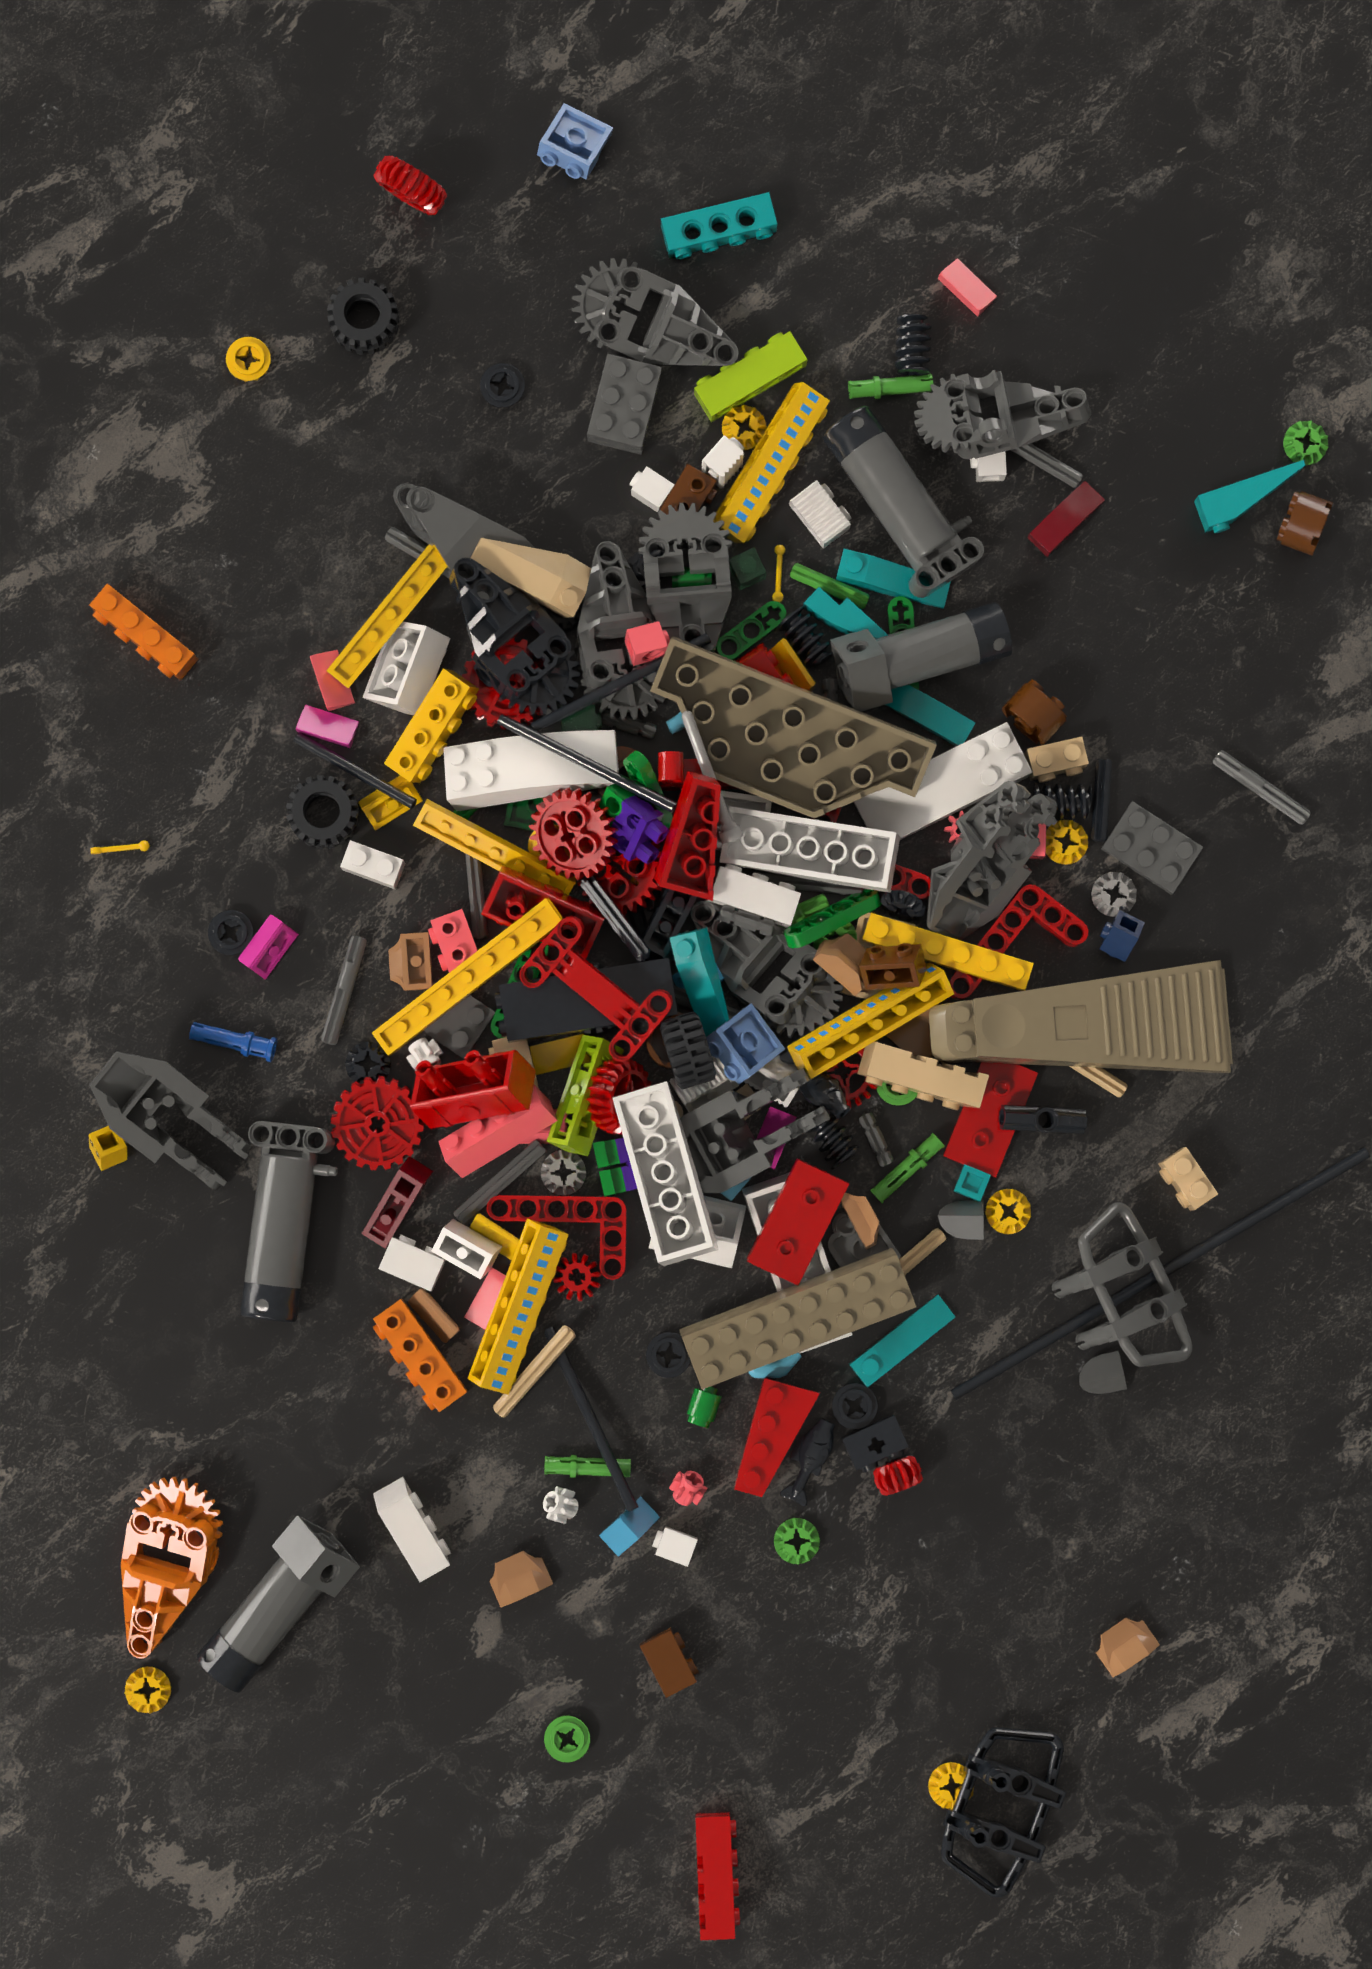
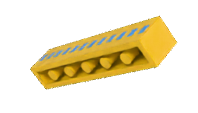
(770, 461)
(868, 1022)
(518, 1306)

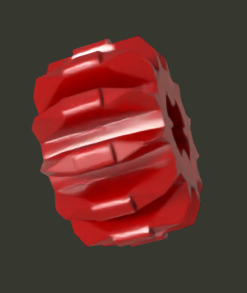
(582, 1269)
(897, 1475)

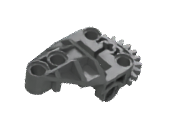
(671, 329)
(1026, 414)
(689, 609)
(608, 615)
(748, 954)

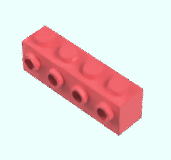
(492, 1136)

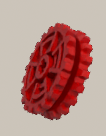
(487, 702)
(357, 1114)

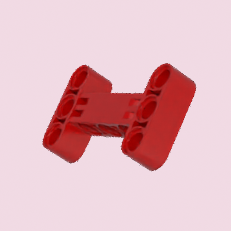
(595, 988)

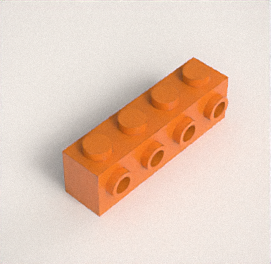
(144, 632)
(420, 1355)

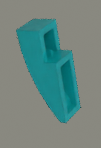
(843, 618)
(931, 714)

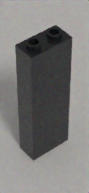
(559, 1010)

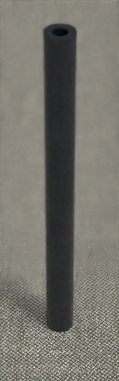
(355, 770)

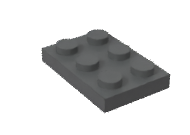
(1152, 848)

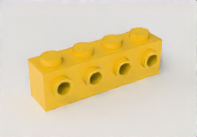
(432, 726)

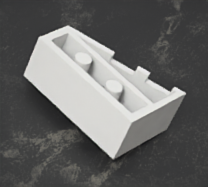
(755, 894)
(411, 1529)

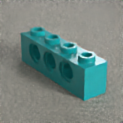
(757, 207)

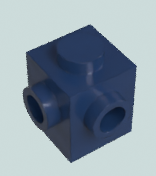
(1121, 935)

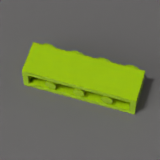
(750, 376)

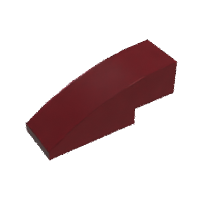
(1065, 518)

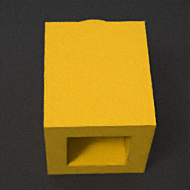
(107, 1148)

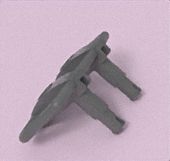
(1143, 1314)

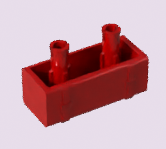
(517, 894)
(472, 1088)

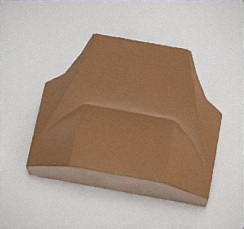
(842, 961)
(411, 962)
(862, 1218)
(519, 1577)
(1125, 1645)

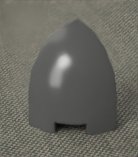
(963, 1219)
(1103, 1374)

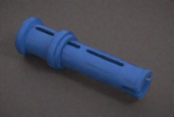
(246, 1043)

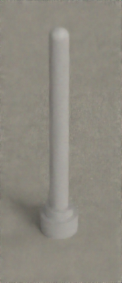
(728, 829)

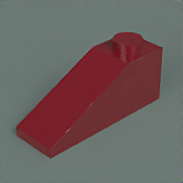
(397, 1201)

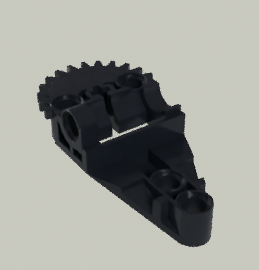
(496, 622)

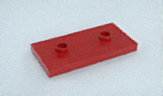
(977, 1133)
(797, 1221)

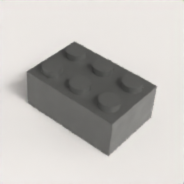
(624, 404)

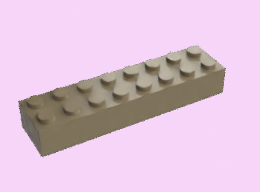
(797, 1318)

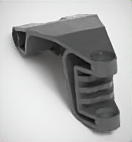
(450, 525)

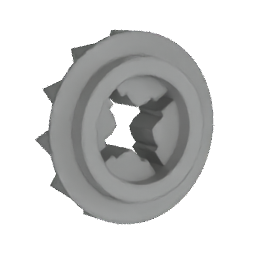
(1107, 882)
(554, 1182)

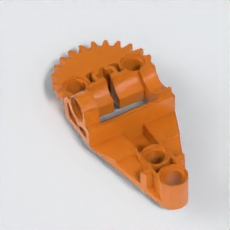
(158, 1585)

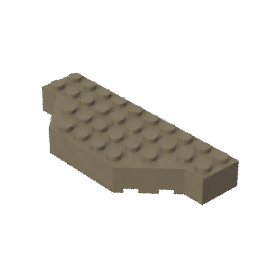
(786, 738)

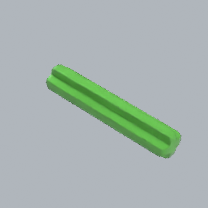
(829, 585)

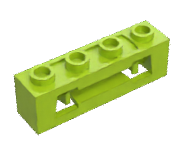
(581, 1129)

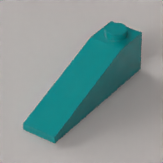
(1230, 502)
(884, 577)
(700, 977)
(901, 1341)

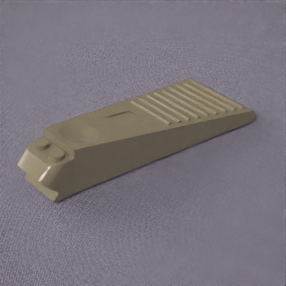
(1121, 1022)

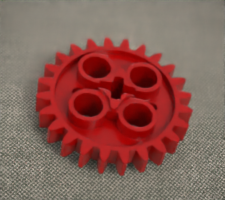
(594, 826)
(633, 894)

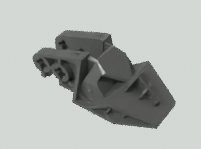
(987, 860)
(136, 1093)
(723, 1143)

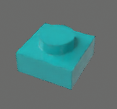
(972, 1183)

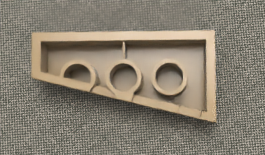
(922, 1075)

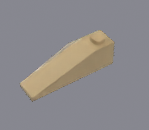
(543, 575)

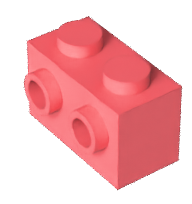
(453, 938)

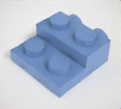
(574, 142)
(744, 1044)

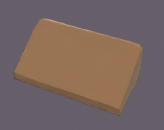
(434, 1315)

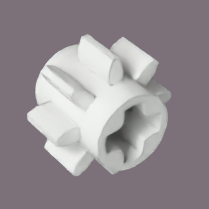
(424, 1050)
(560, 1505)

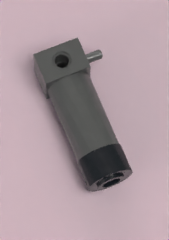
(873, 667)
(307, 1566)

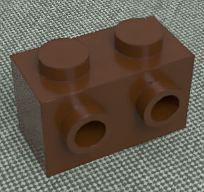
(691, 488)
(893, 966)
(669, 1662)

